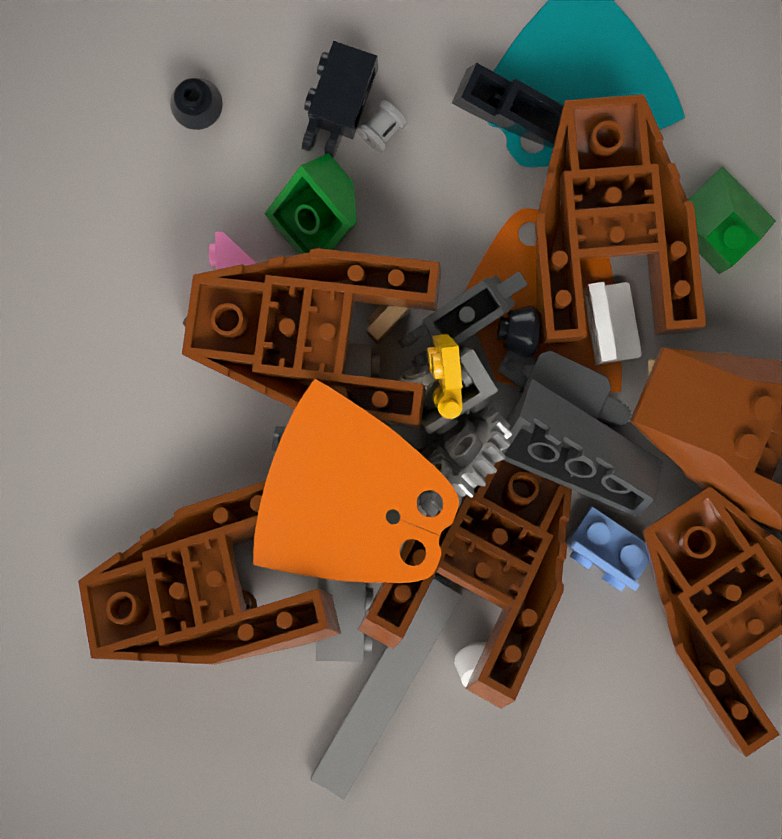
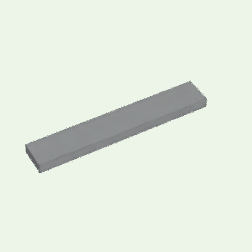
(384, 693)

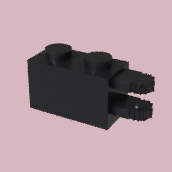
(340, 95)

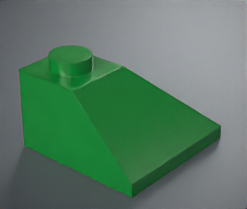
(315, 206)
(727, 220)

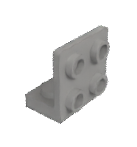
(474, 395)

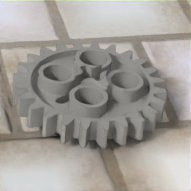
(474, 446)

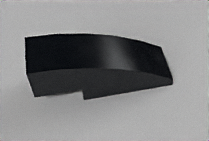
(509, 105)

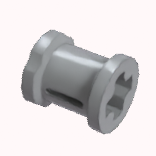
(382, 126)

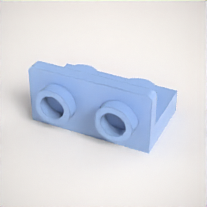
(610, 548)

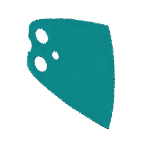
(583, 54)

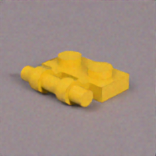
(445, 364)

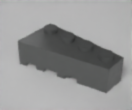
(580, 451)

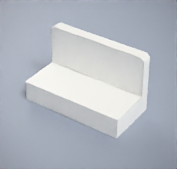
(612, 322)

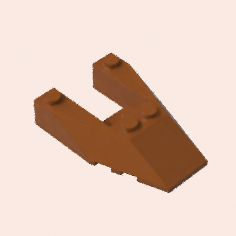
(614, 197)
(291, 324)
(719, 425)
(506, 550)
(183, 598)
(720, 603)

